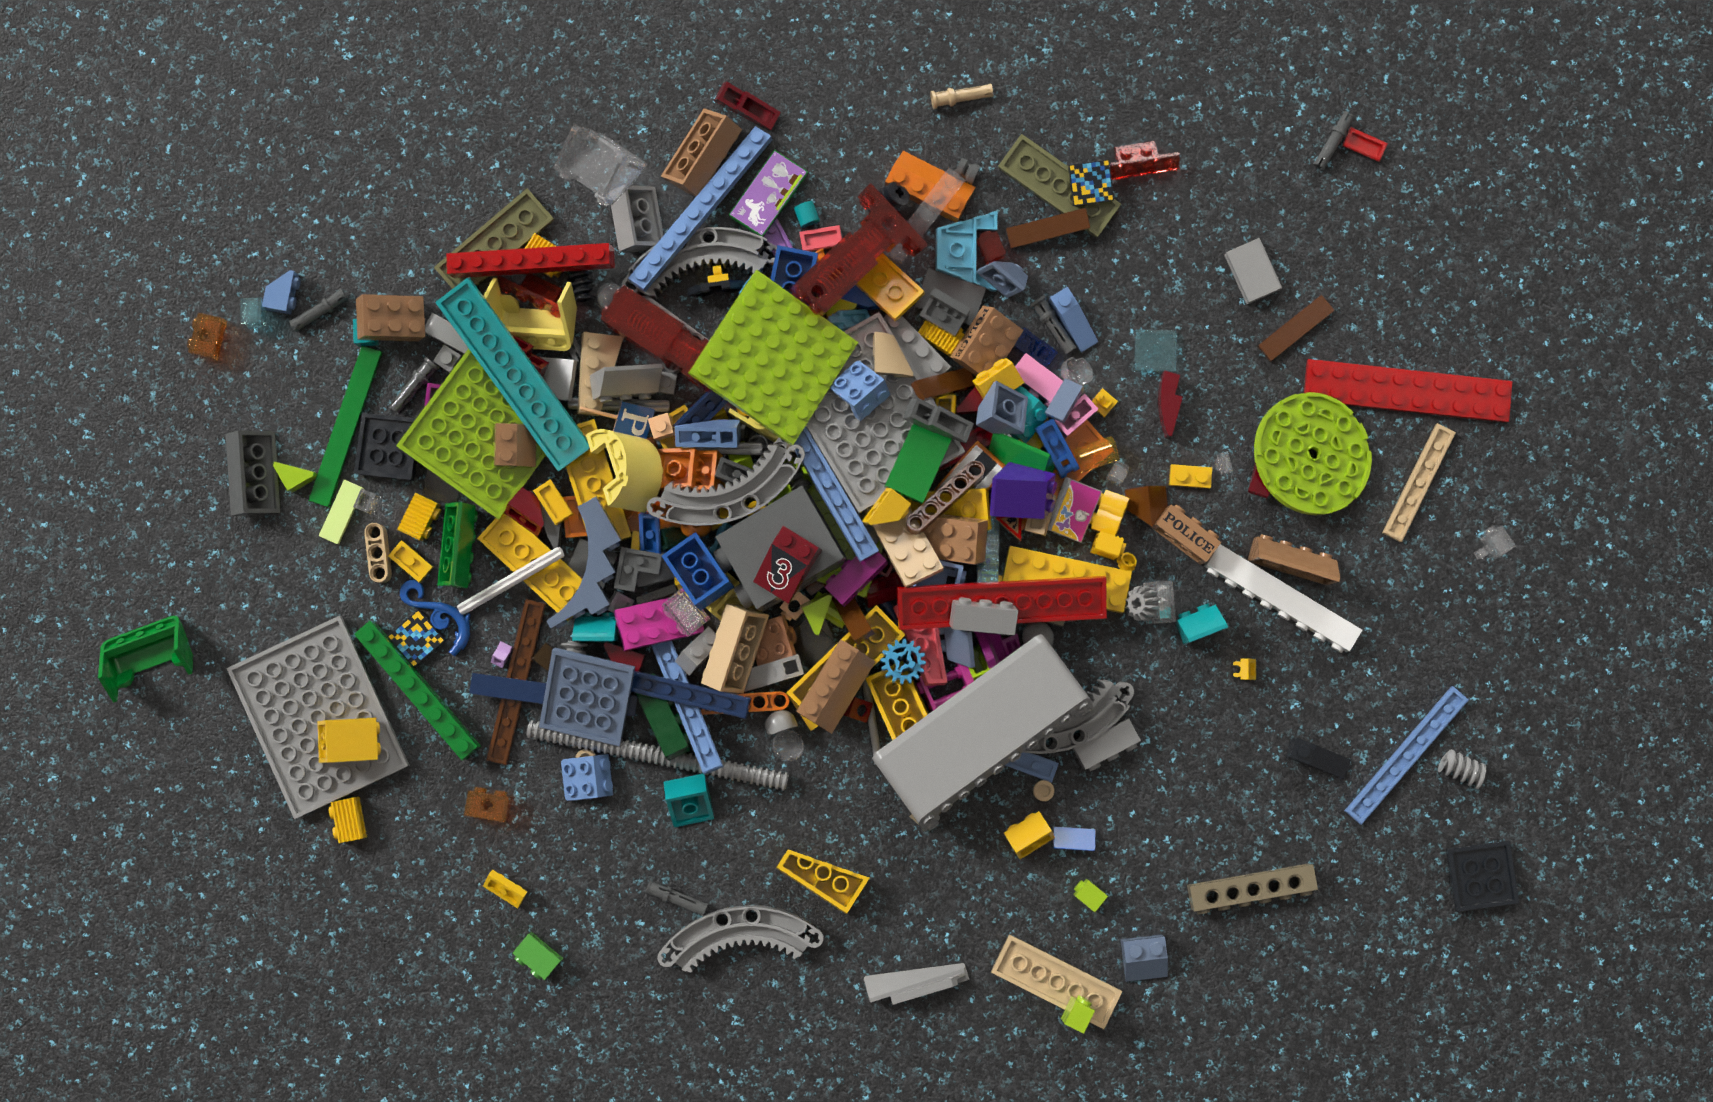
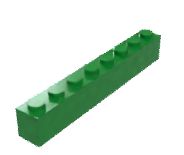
(417, 690)

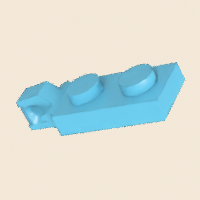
(848, 318)

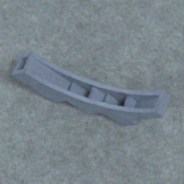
(590, 594)

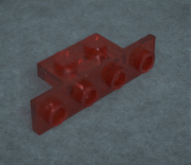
(1141, 160)
(535, 290)

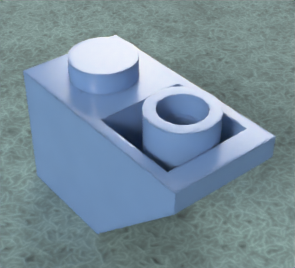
(280, 294)

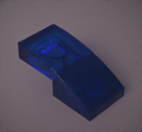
(1035, 348)

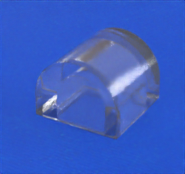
(1118, 473)
(367, 501)

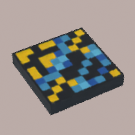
(1090, 182)
(416, 638)

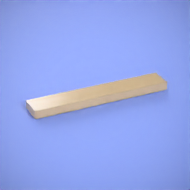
(1418, 482)

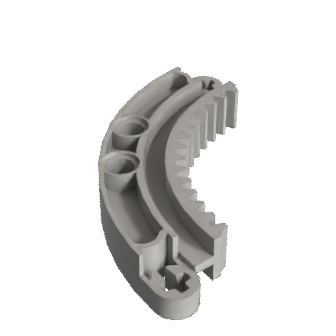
(729, 246)
(701, 506)
(1103, 716)
(707, 934)

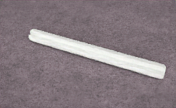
(511, 580)

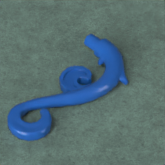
(439, 608)

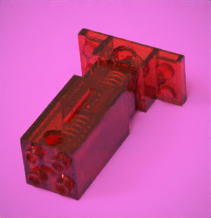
(857, 253)
(653, 331)

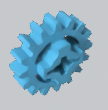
(912, 666)

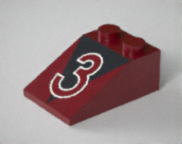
(786, 564)

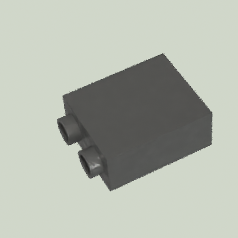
(748, 542)

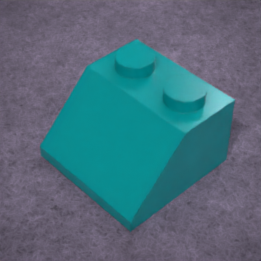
(1034, 416)
(1200, 624)
(595, 628)
(688, 800)

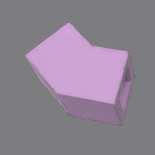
(501, 654)

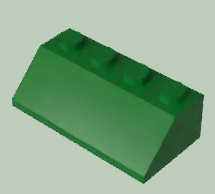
(457, 545)

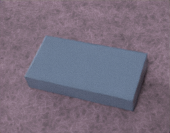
(1064, 400)

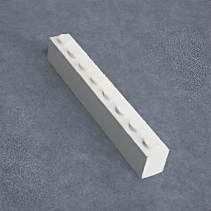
(1283, 598)

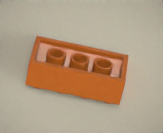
(921, 178)

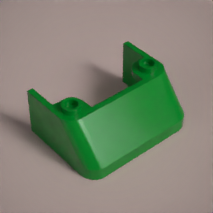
(141, 650)

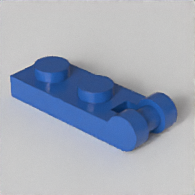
(1057, 447)

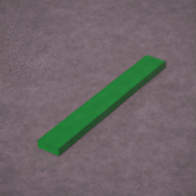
(345, 426)

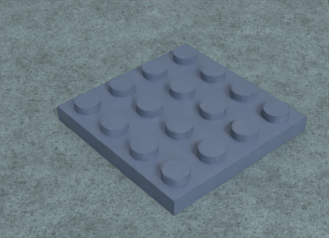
(586, 696)

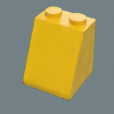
(348, 740)

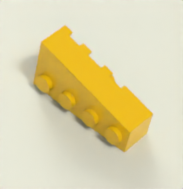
(825, 880)

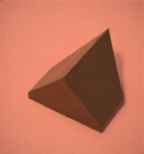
(1147, 502)

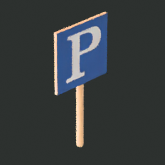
(631, 418)

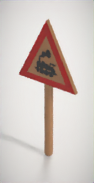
(1012, 524)

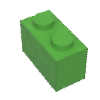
(537, 956)

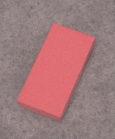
(820, 238)

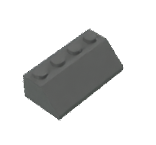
(251, 473)

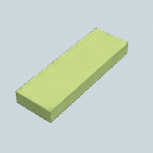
(340, 512)

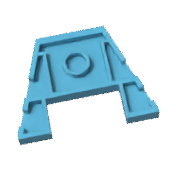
(958, 248)

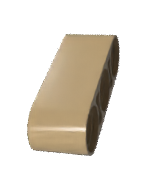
(371, 545)

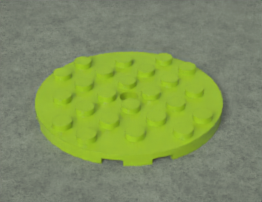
(1288, 469)

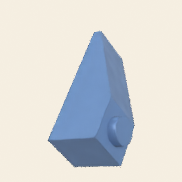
(1073, 319)
(709, 434)

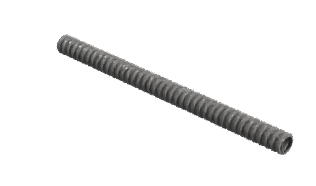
(656, 755)

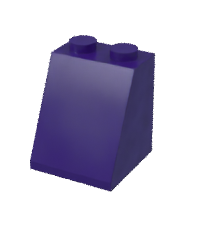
(1022, 492)

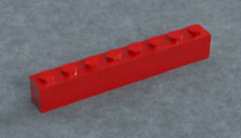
(530, 260)

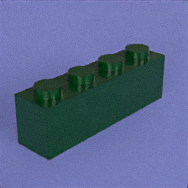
(665, 725)

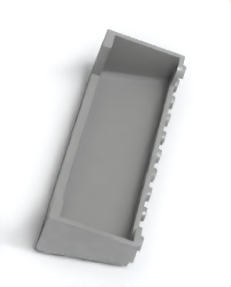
(981, 730)

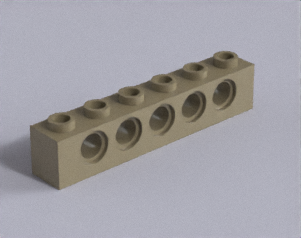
(1304, 873)

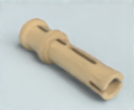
(953, 96)

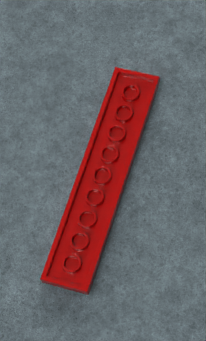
(1410, 390)
(1035, 600)

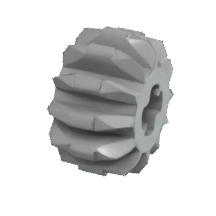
(1142, 603)

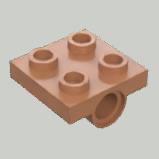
(776, 641)

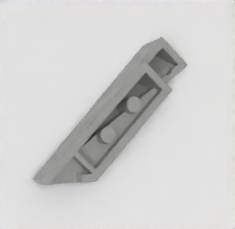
(914, 983)

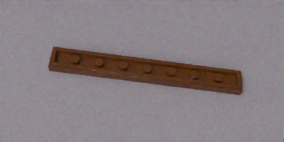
(518, 669)

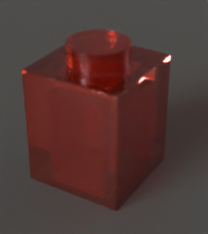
(991, 247)

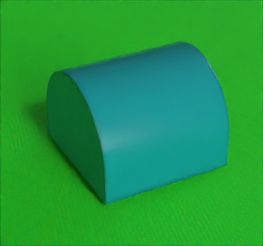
(806, 214)

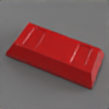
(1364, 144)

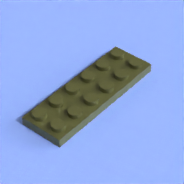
(1050, 181)
(506, 230)

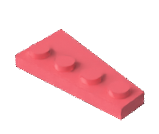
(930, 644)

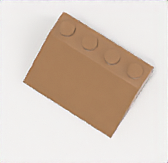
(1294, 561)

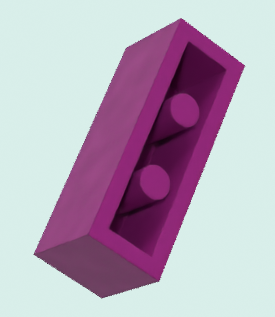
(854, 577)

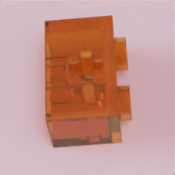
(210, 346)
(476, 808)

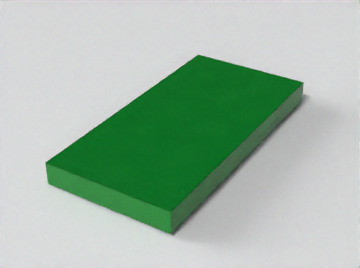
(917, 463)

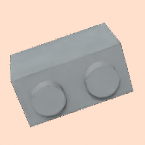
(696, 651)

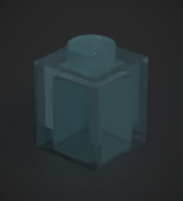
(252, 313)

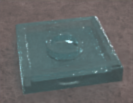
(1155, 350)

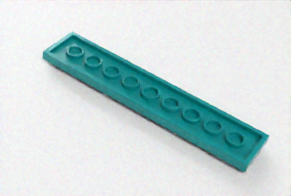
(513, 374)

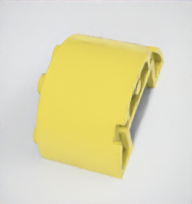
(635, 466)

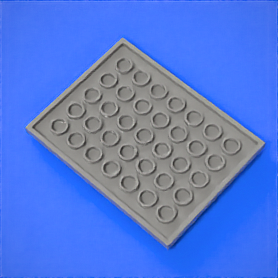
(867, 449)
(309, 682)

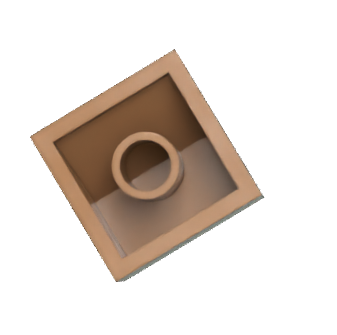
(514, 446)

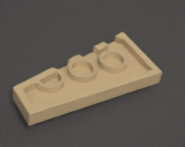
(596, 353)

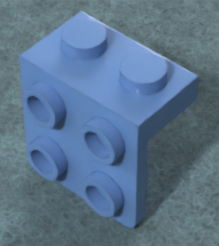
(860, 389)
(587, 777)

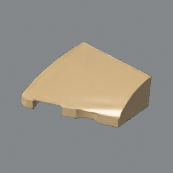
(889, 356)

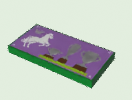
(768, 194)

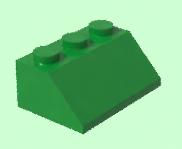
(1012, 450)

